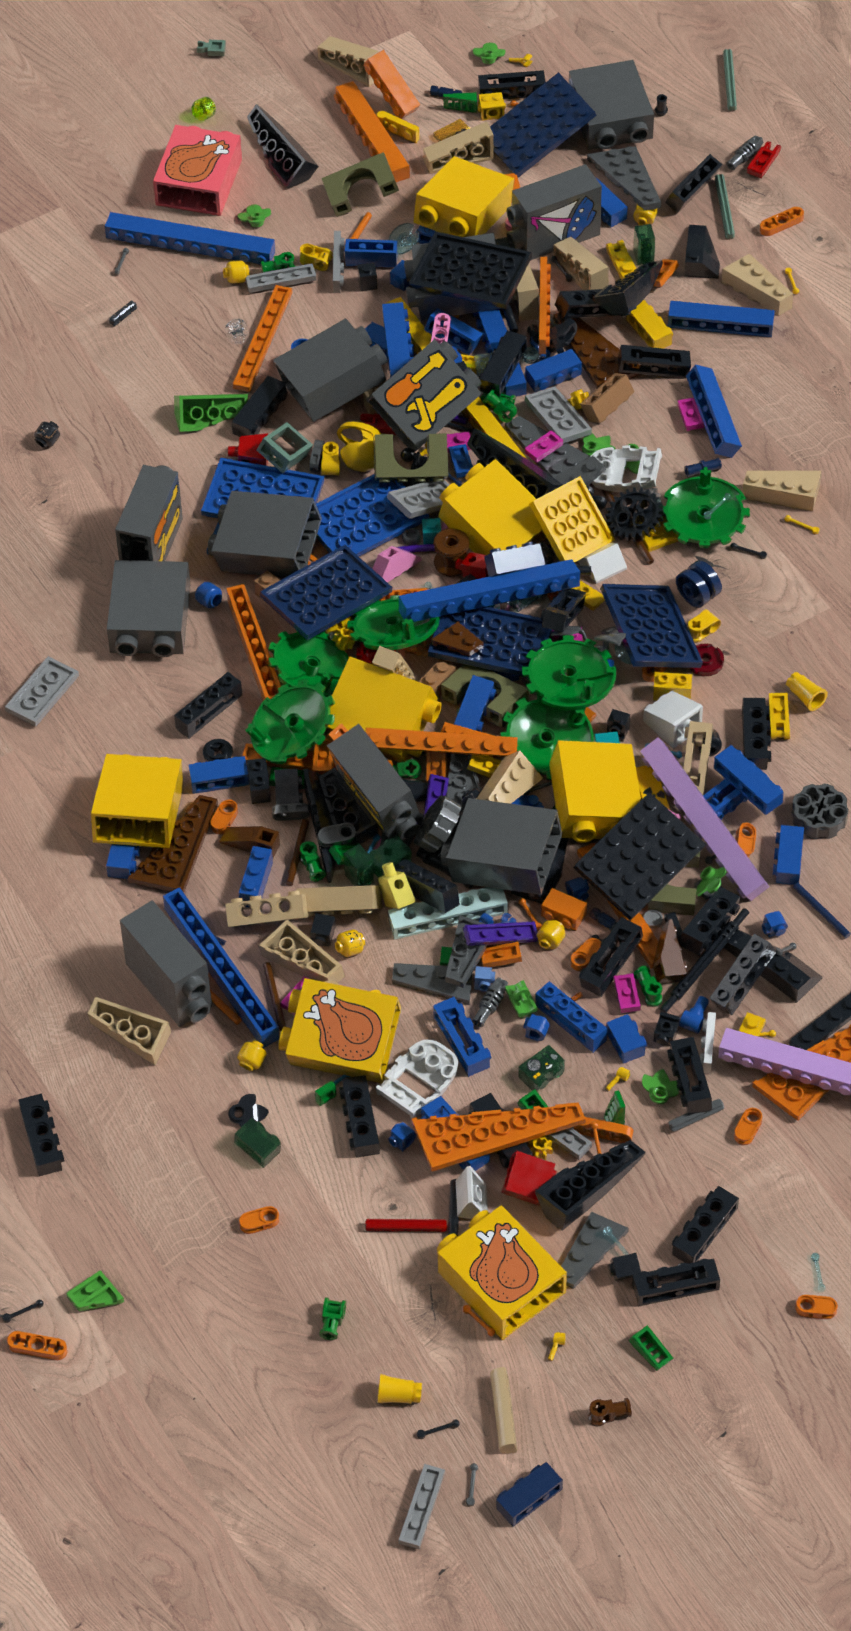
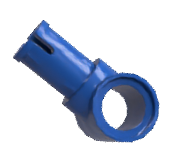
(693, 1019)

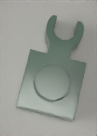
(214, 47)

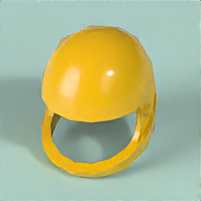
(358, 455)

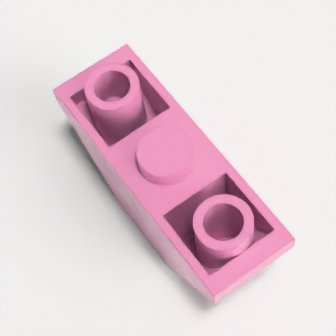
(394, 562)

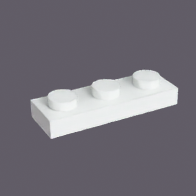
(707, 1042)

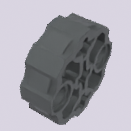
(818, 809)
(437, 824)

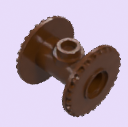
(450, 546)

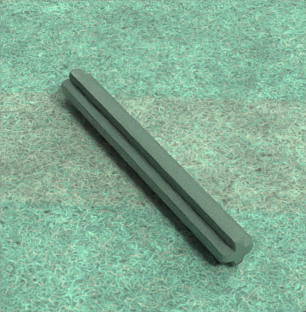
(729, 79)
(724, 206)

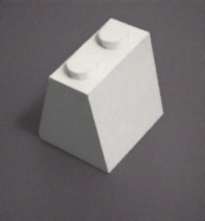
(671, 716)

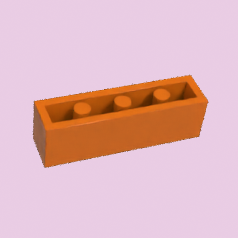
(391, 84)

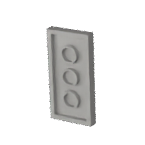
(558, 414)
(418, 498)
(41, 691)

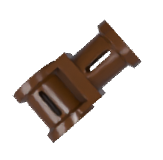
(608, 1411)

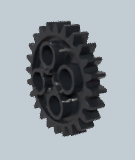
(634, 514)

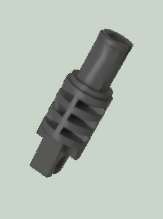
(745, 152)
(490, 1001)

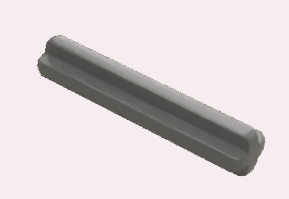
(686, 1120)

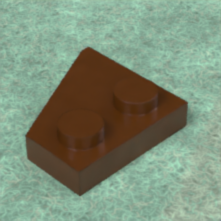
(458, 639)

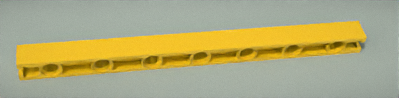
(476, 412)

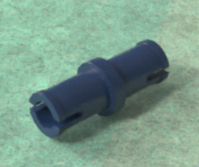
(695, 468)

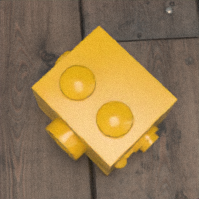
(491, 106)

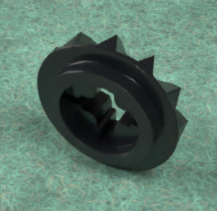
(216, 745)

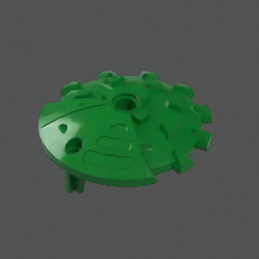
(695, 496)
(385, 627)
(308, 659)
(569, 673)
(537, 721)
(291, 722)

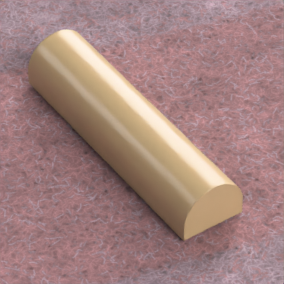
(503, 1411)

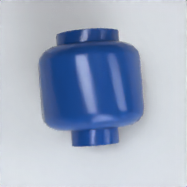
(208, 595)

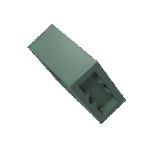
(283, 460)

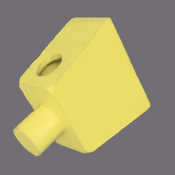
(395, 887)

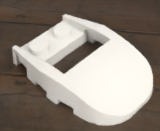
(615, 465)
(429, 1063)

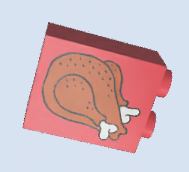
(197, 170)

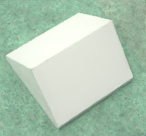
(604, 562)
(470, 1194)

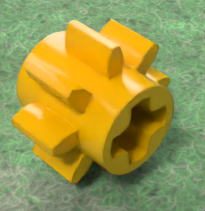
(577, 398)
(343, 639)
(540, 1147)

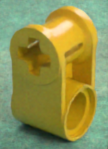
(315, 255)
(330, 461)
(703, 625)

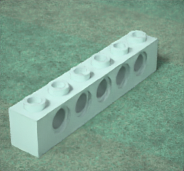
(422, 923)

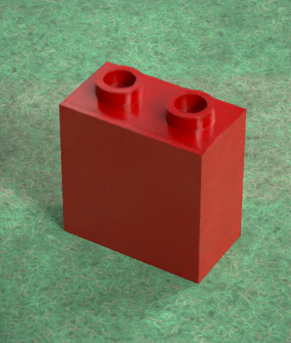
(526, 1176)

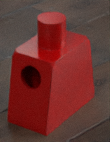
(247, 449)
(473, 564)

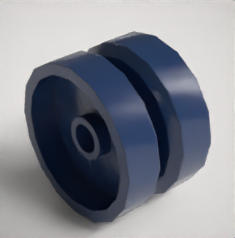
(698, 584)

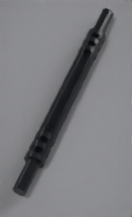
(703, 962)

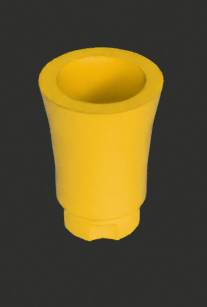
(807, 691)
(398, 1390)

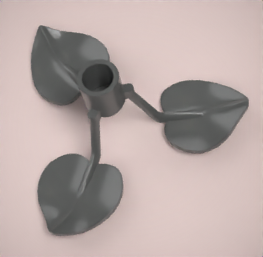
(612, 636)

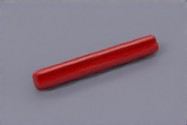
(436, 1225)

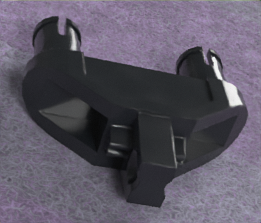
(560, 334)

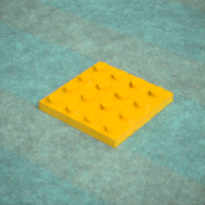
(572, 521)

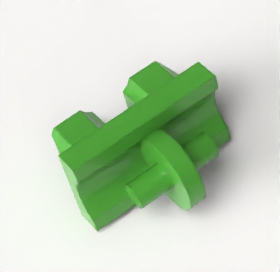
(521, 999)

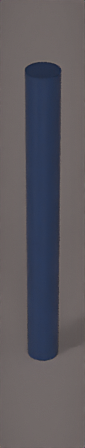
(821, 910)

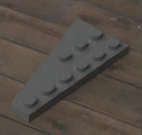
(628, 171)
(556, 462)
(460, 781)

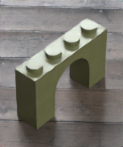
(373, 168)
(388, 469)
(508, 692)
(676, 899)

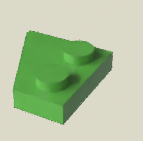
(94, 1293)

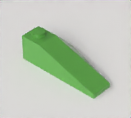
(201, 411)

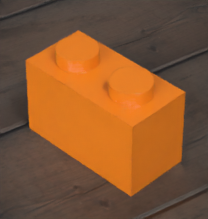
(564, 909)

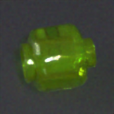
(203, 108)

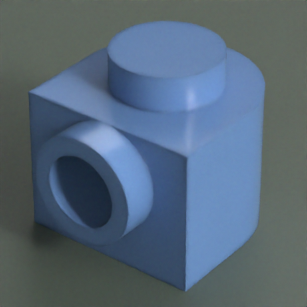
(483, 978)

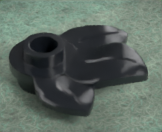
(248, 1109)

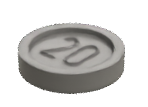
(653, 918)

